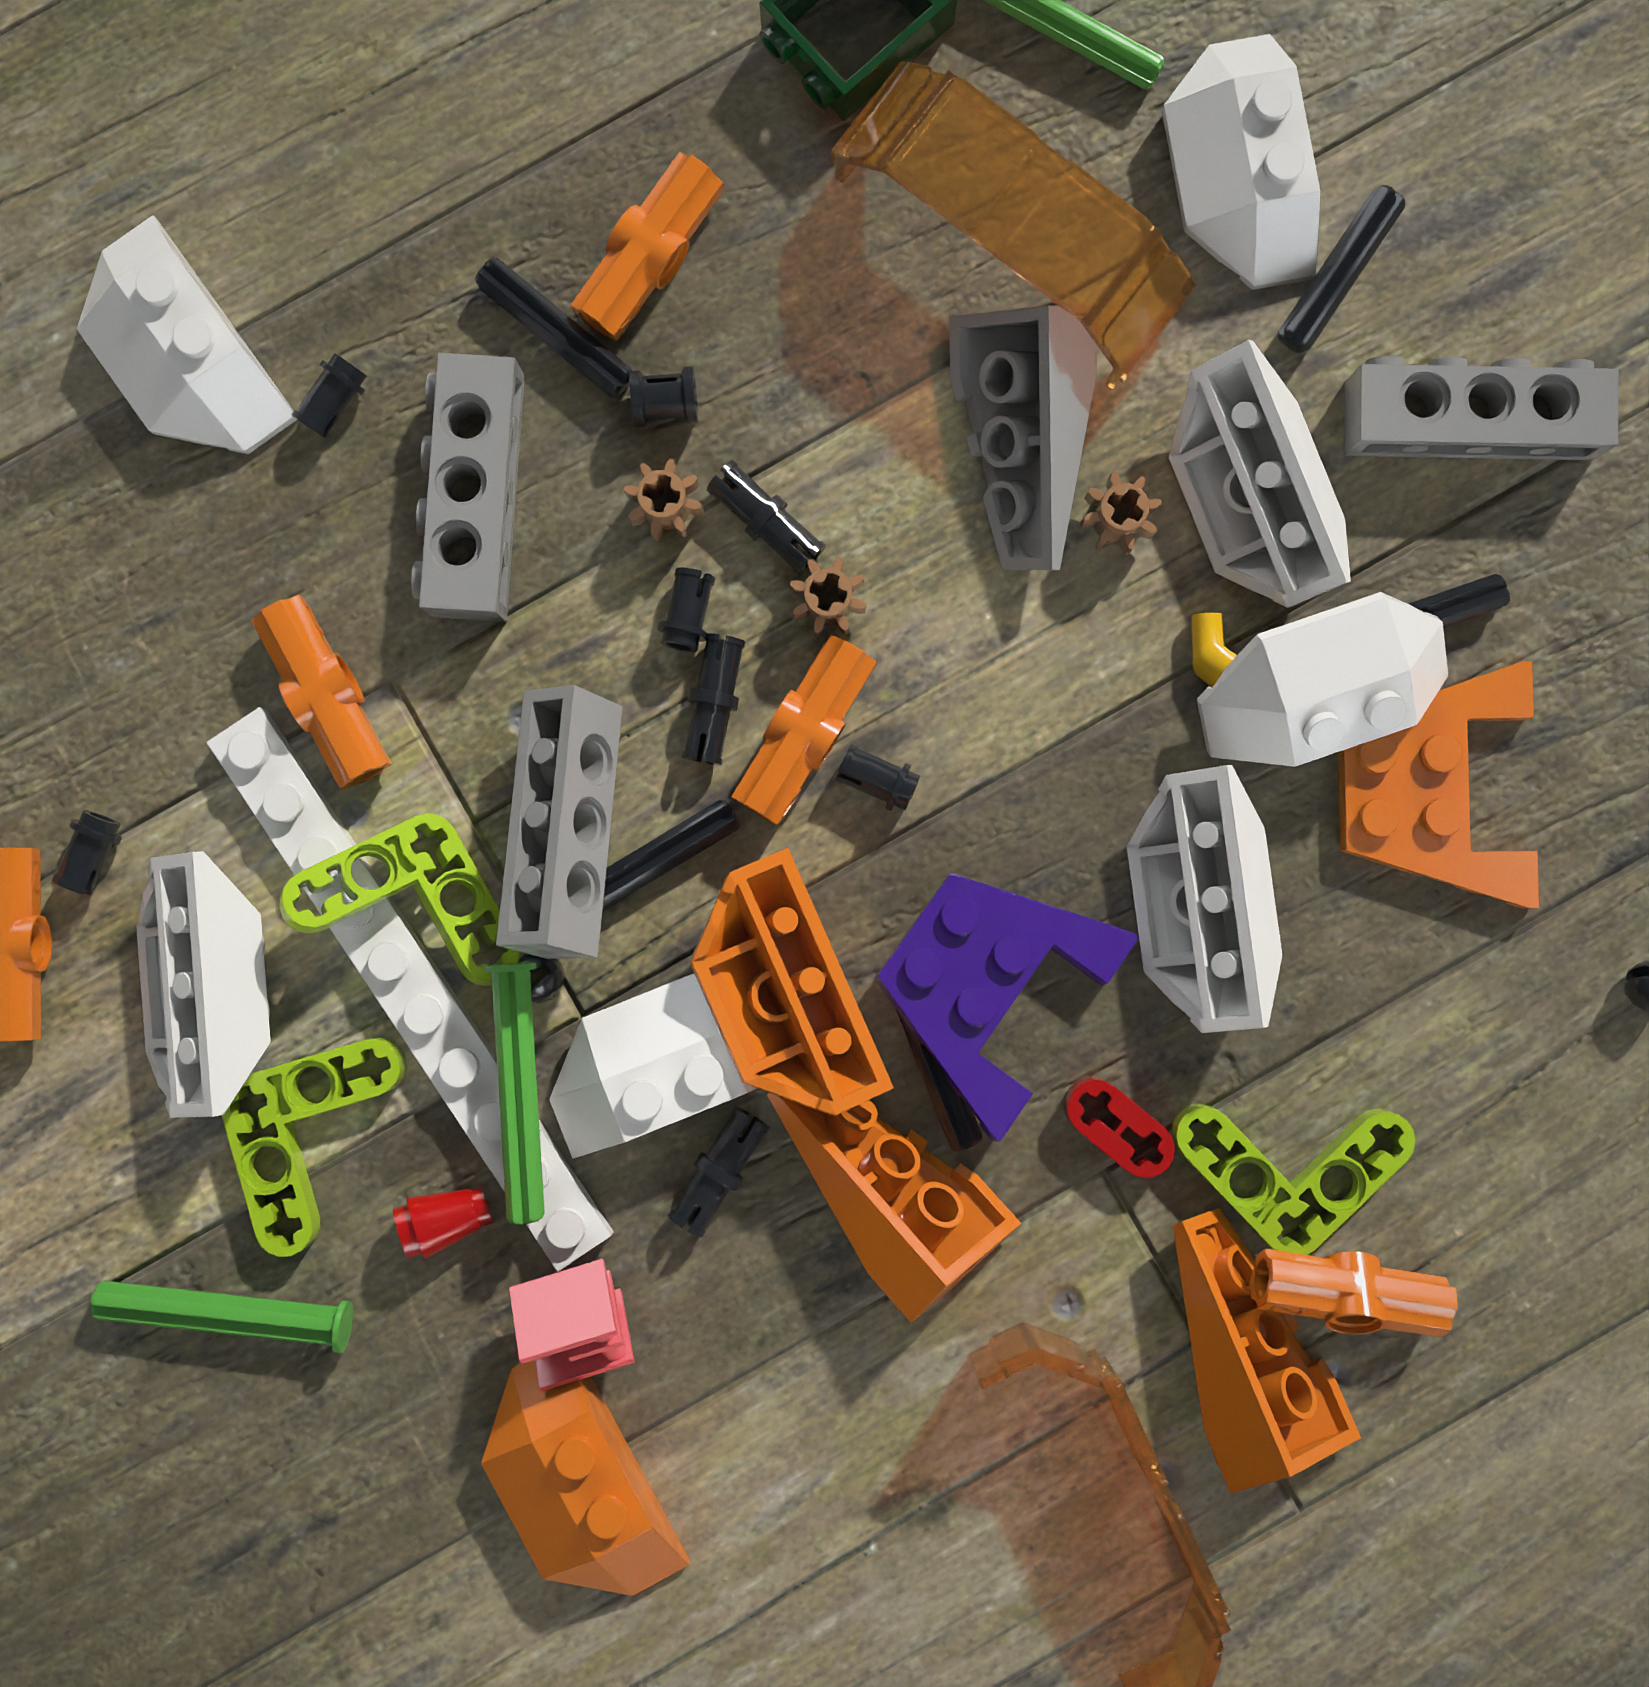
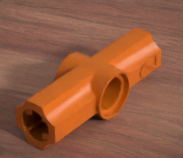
(647, 246)
(321, 692)
(804, 729)
(23, 944)
(1353, 1293)

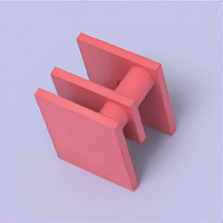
(571, 1324)

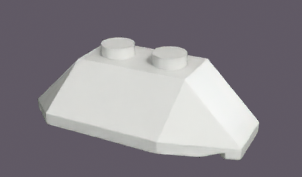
(1246, 162)
(176, 348)
(1258, 481)
(1326, 683)
(1207, 901)
(200, 984)
(643, 1068)

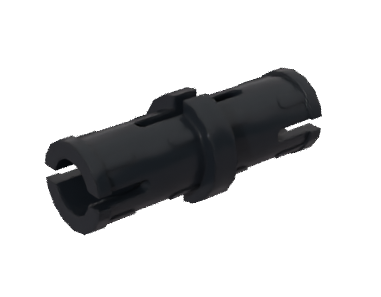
(765, 517)
(713, 699)
(718, 1171)

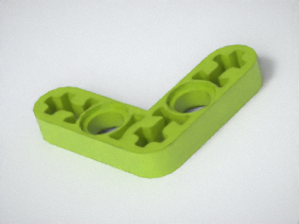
(404, 871)
(283, 1107)
(1280, 1195)

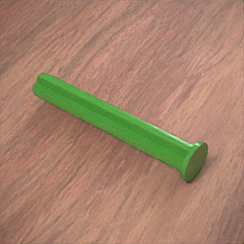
(1087, 38)
(517, 1091)
(224, 1313)

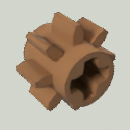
(653, 486)
(1136, 521)
(817, 583)

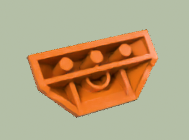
(784, 992)
(577, 1488)

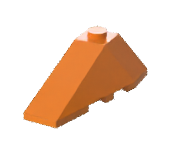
(899, 1205)
(1257, 1387)

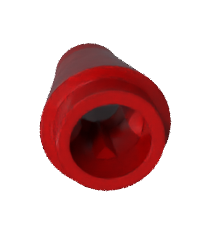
(440, 1220)

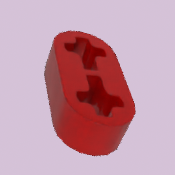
(1128, 1115)

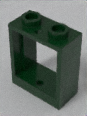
(820, 79)

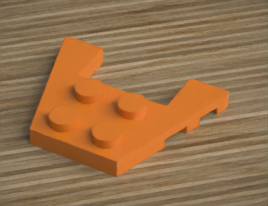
(1410, 792)

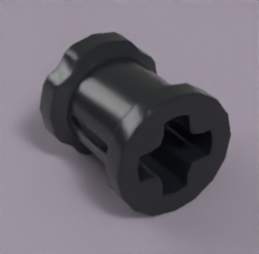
(663, 396)

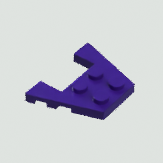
(966, 968)

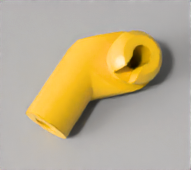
(1208, 648)

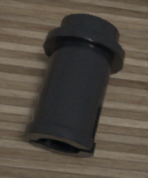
(330, 395)
(686, 610)
(878, 778)
(87, 852)

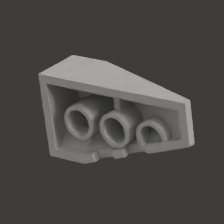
(1029, 405)

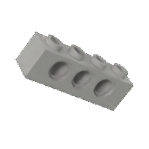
(459, 389)
(1579, 397)
(560, 824)

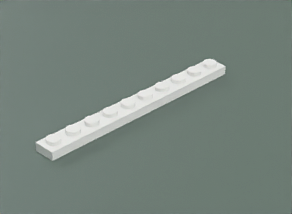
(401, 975)

